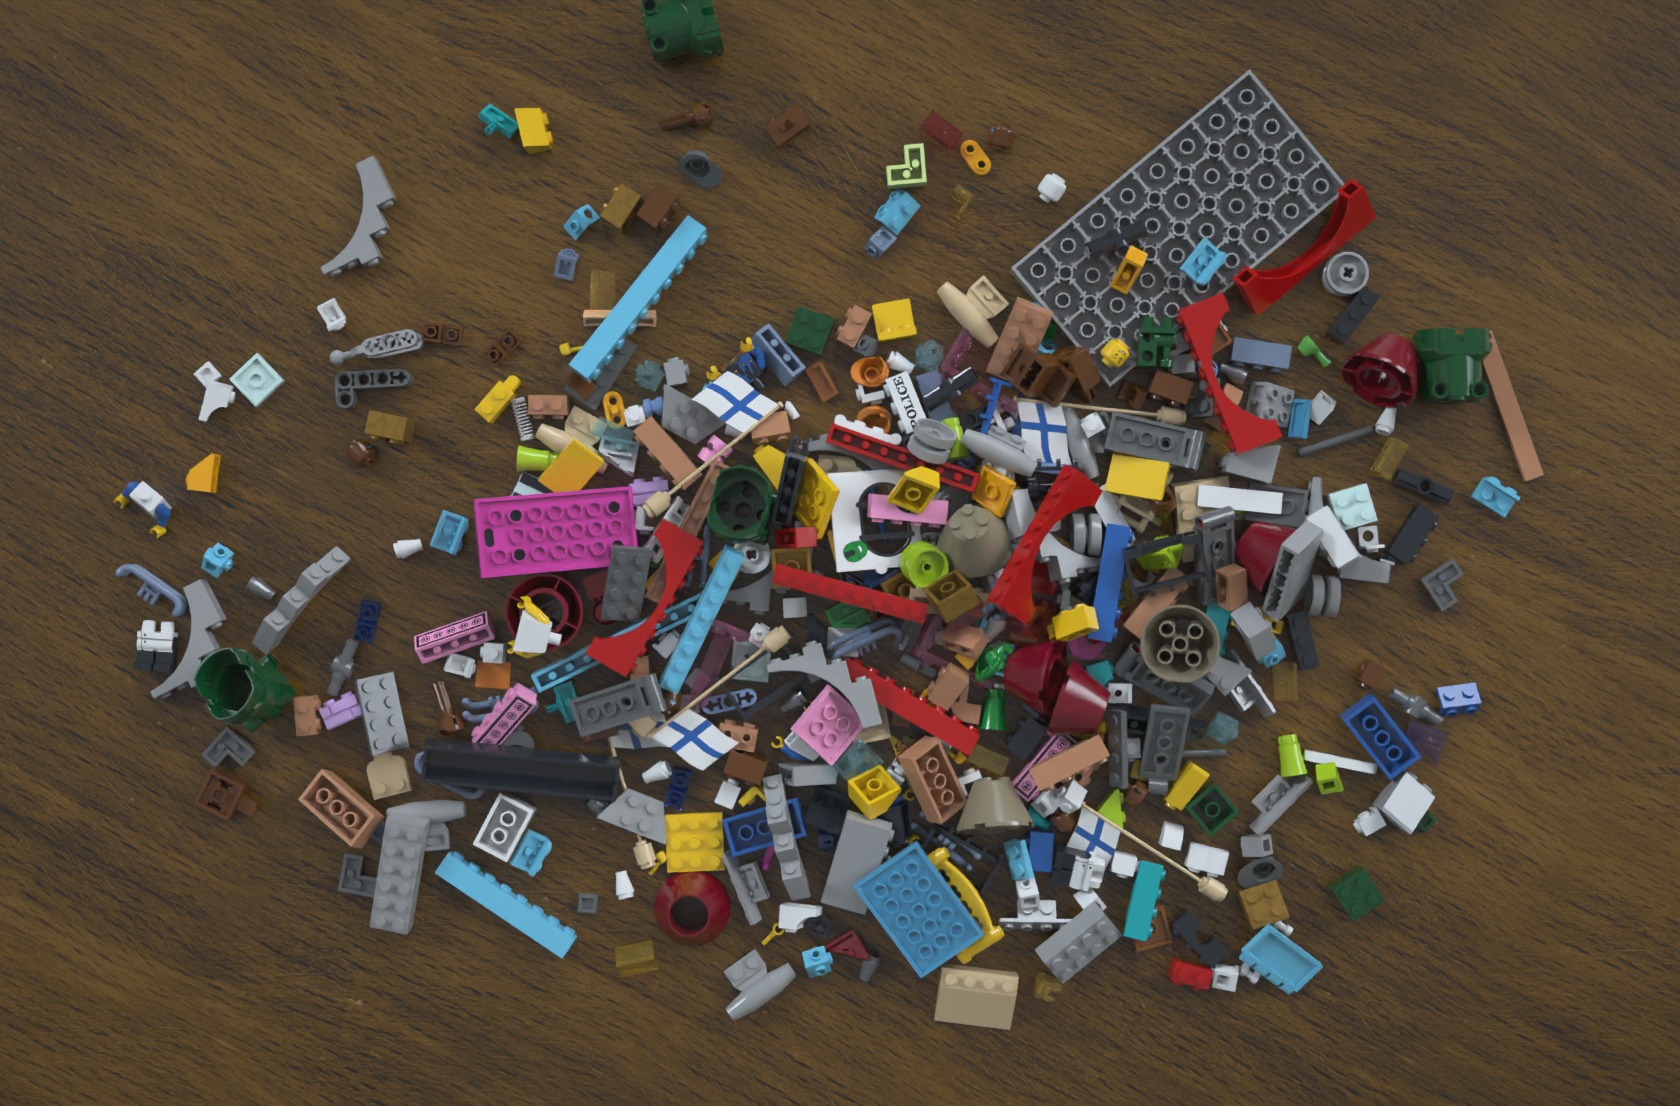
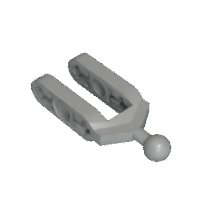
(370, 350)

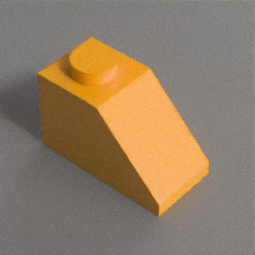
(1128, 269)
(204, 475)

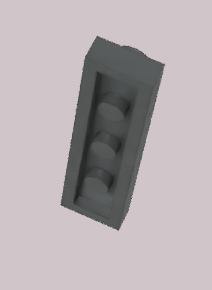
(1117, 748)

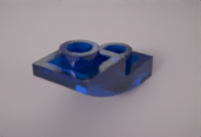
(367, 621)
(678, 787)

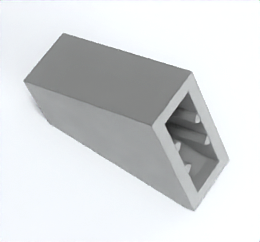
(808, 773)

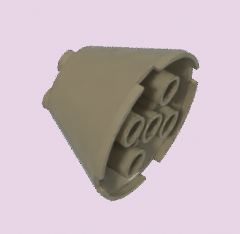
(975, 542)
(1180, 643)
(993, 807)

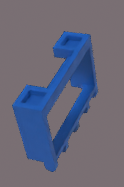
(992, 404)

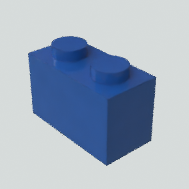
(1040, 849)

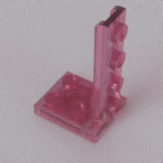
(954, 359)
(925, 641)
(714, 658)

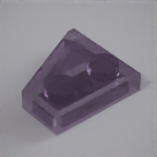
(1427, 740)

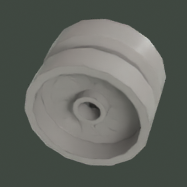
(1356, 274)
(931, 441)
(1089, 534)
(1322, 595)

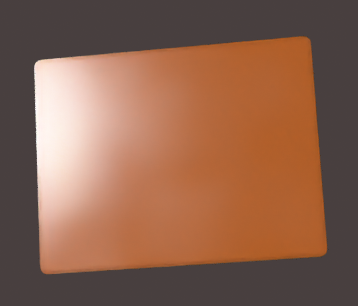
(493, 675)

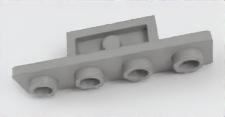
(1248, 691)
(1276, 800)
(748, 885)
(1038, 917)

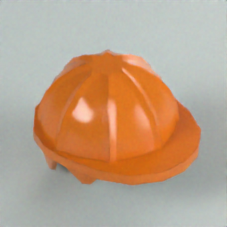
(870, 371)
(875, 416)

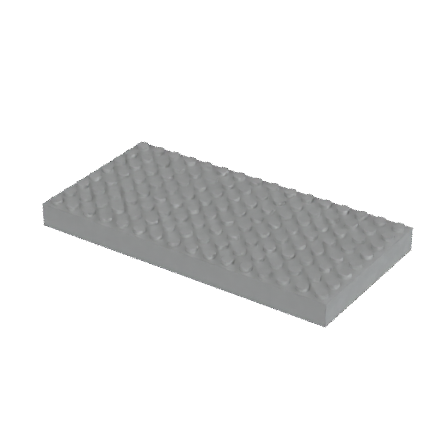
(1223, 176)

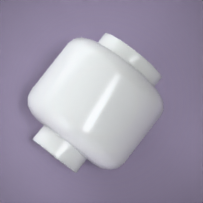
(1051, 188)

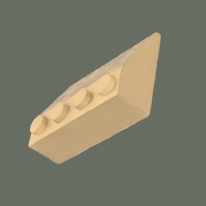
(1186, 507)
(976, 996)

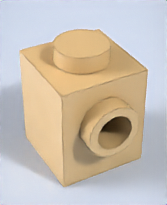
(643, 726)

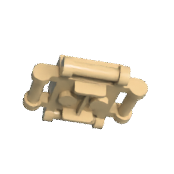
(1140, 507)

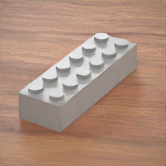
(399, 873)

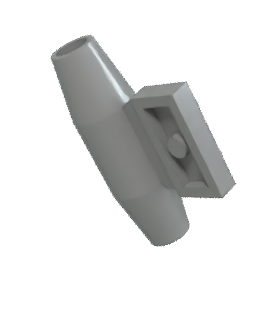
(1081, 446)
(1000, 449)
(438, 812)
(756, 984)

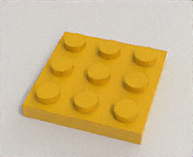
(816, 498)
(694, 842)

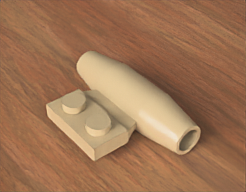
(975, 308)
(577, 426)

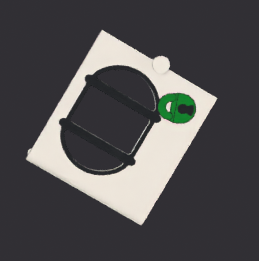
(847, 522)

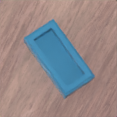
(1299, 418)

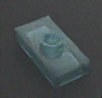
(613, 433)

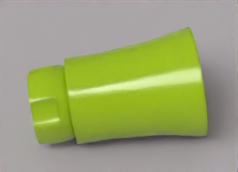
(958, 450)
(533, 459)
(1290, 756)

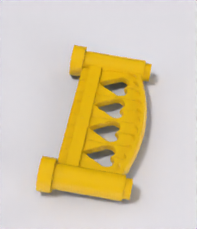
(971, 896)

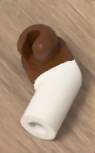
(788, 406)

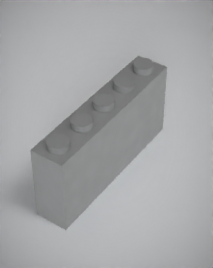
(1292, 570)
(857, 854)

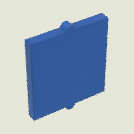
(873, 578)

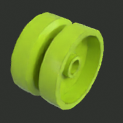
(923, 563)

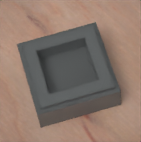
(587, 903)

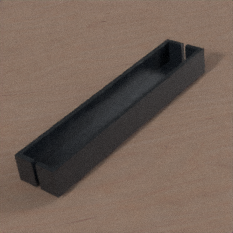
(520, 769)

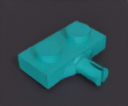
(498, 121)
(564, 693)

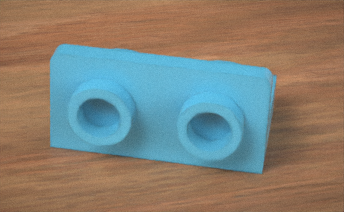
(1495, 496)

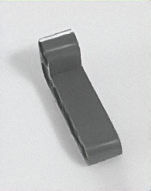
(374, 383)

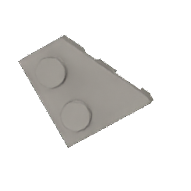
(620, 457)
(1227, 675)

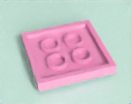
(828, 725)

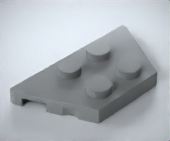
(686, 416)
(637, 814)

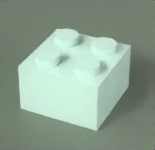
(1352, 506)

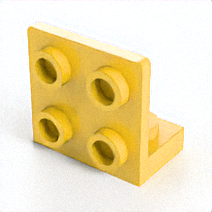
(894, 320)

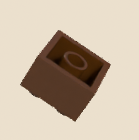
(659, 208)
(1168, 388)
(745, 766)

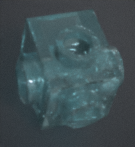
(929, 355)
(649, 375)
(1223, 728)

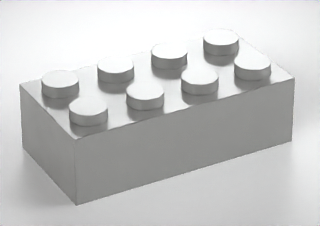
(1078, 942)

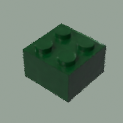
(809, 331)
(1211, 808)
(1355, 893)

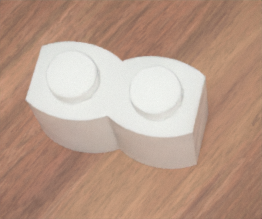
(1207, 859)

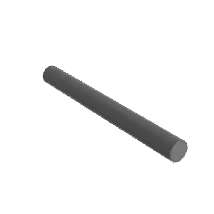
(1335, 440)
(1203, 753)

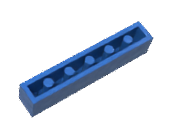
(1109, 582)

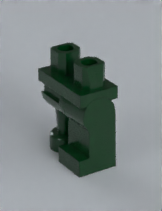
(1155, 338)

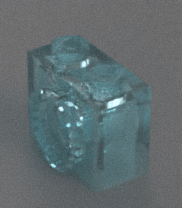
(857, 760)

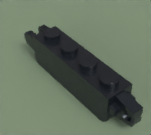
(790, 484)
(1138, 718)

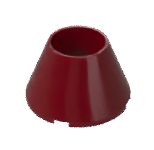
(1383, 371)
(1259, 551)
(552, 584)
(1037, 674)
(1079, 704)
(698, 885)

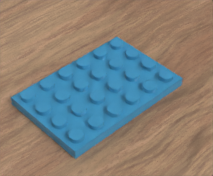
(918, 909)

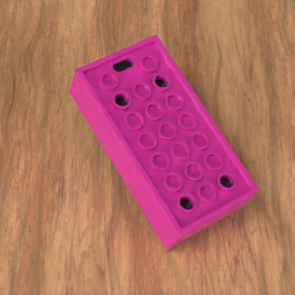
(552, 530)

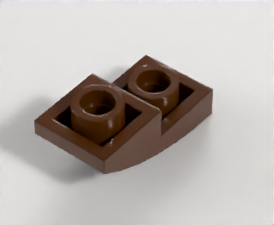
(442, 333)
(503, 347)

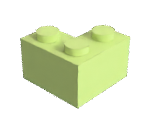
(912, 172)

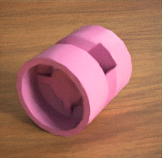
(713, 448)

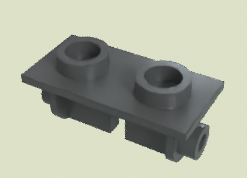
(910, 632)

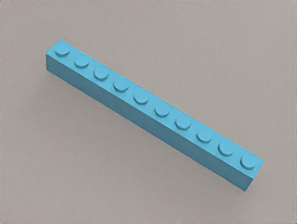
(638, 299)
(579, 661)

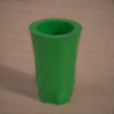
(994, 710)

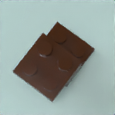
(1038, 375)

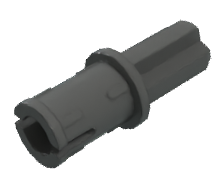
(917, 665)

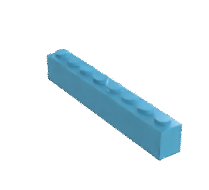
(701, 619)
(506, 904)

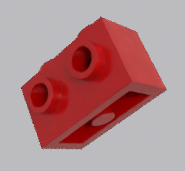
(1189, 973)

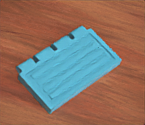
(1280, 960)

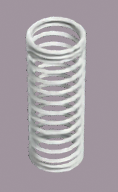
(523, 437)

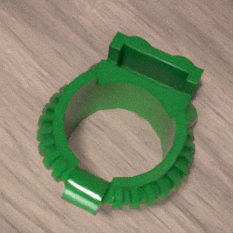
(991, 660)

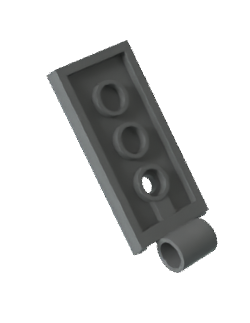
(1166, 738)

